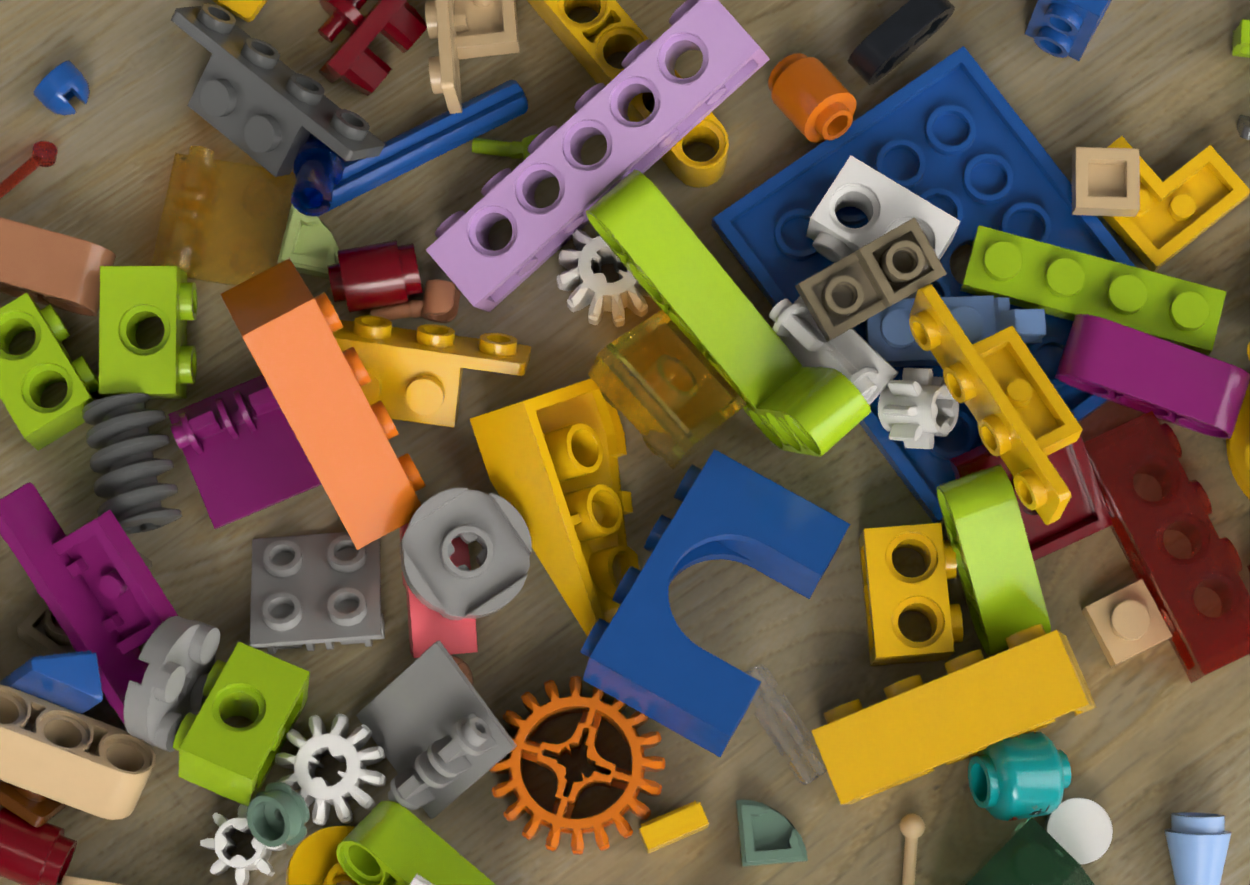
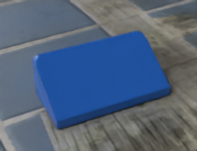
(62, 679)

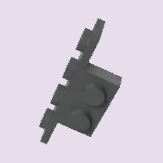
(262, 100)

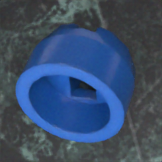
(60, 87)

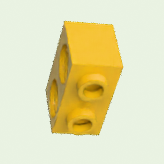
(891, 594)

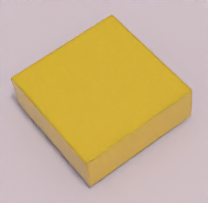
(673, 826)

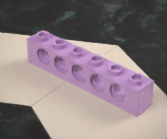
(680, 105)

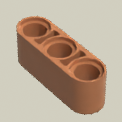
(51, 267)

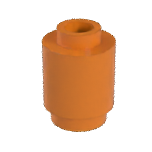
(811, 97)

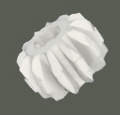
(590, 285)
(341, 749)

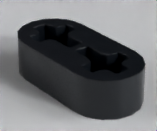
(899, 37)

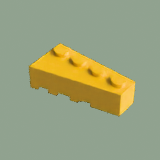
(951, 715)

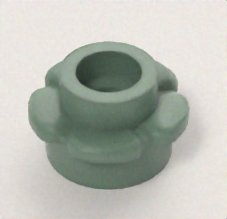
(278, 816)

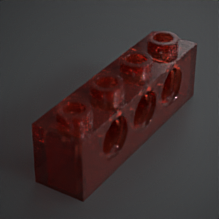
(1139, 526)

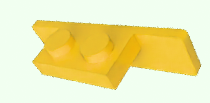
(422, 369)
(1008, 396)

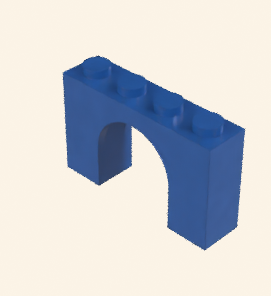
(645, 654)

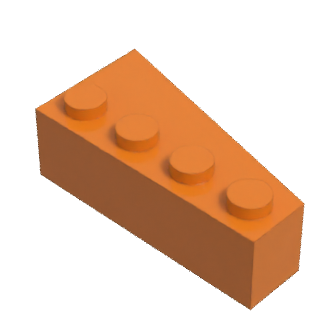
(324, 401)

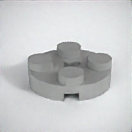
(472, 516)
(173, 685)

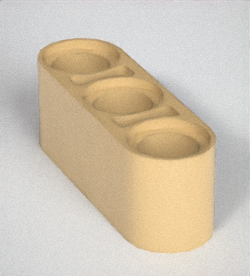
(71, 756)

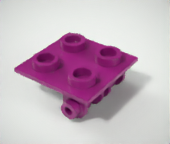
(241, 451)

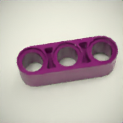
(1153, 376)

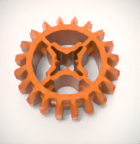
(632, 782)

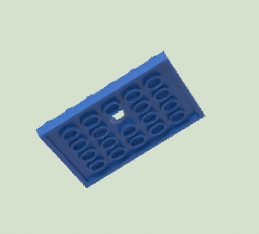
(968, 155)

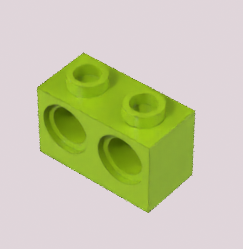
(47, 362)

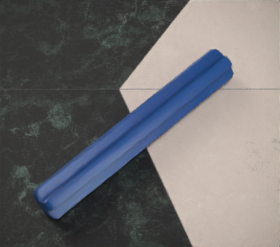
(431, 140)

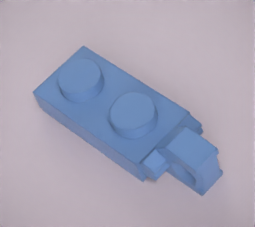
(976, 315)

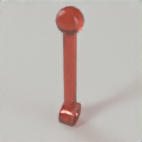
(43, 155)

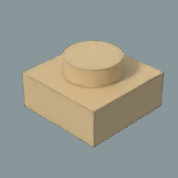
(1105, 181)
(1126, 623)

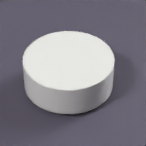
(1081, 829)

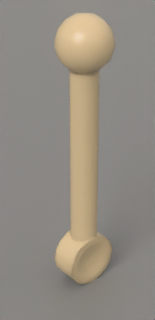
(912, 827)

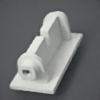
(845, 353)

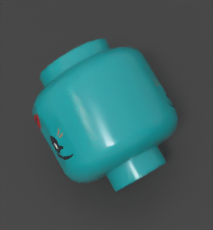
(1019, 777)

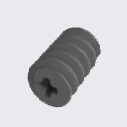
(128, 461)

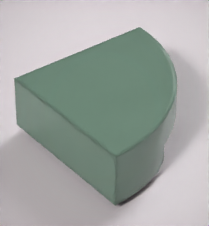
(767, 836)

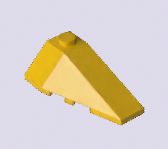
(562, 475)

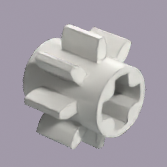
(917, 408)
(225, 846)

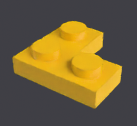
(1178, 208)

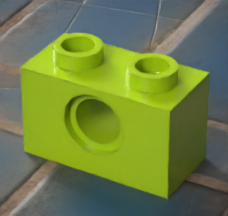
(126, 300)
(239, 759)

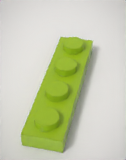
(1079, 283)

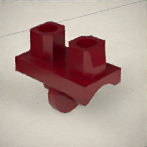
(353, 58)

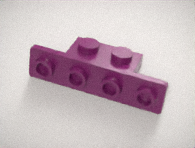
(90, 585)

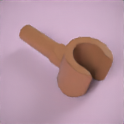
(438, 305)

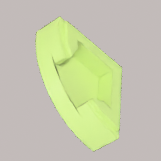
(308, 244)

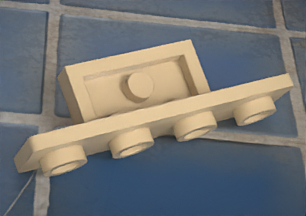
(464, 32)

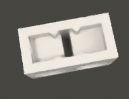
(886, 208)

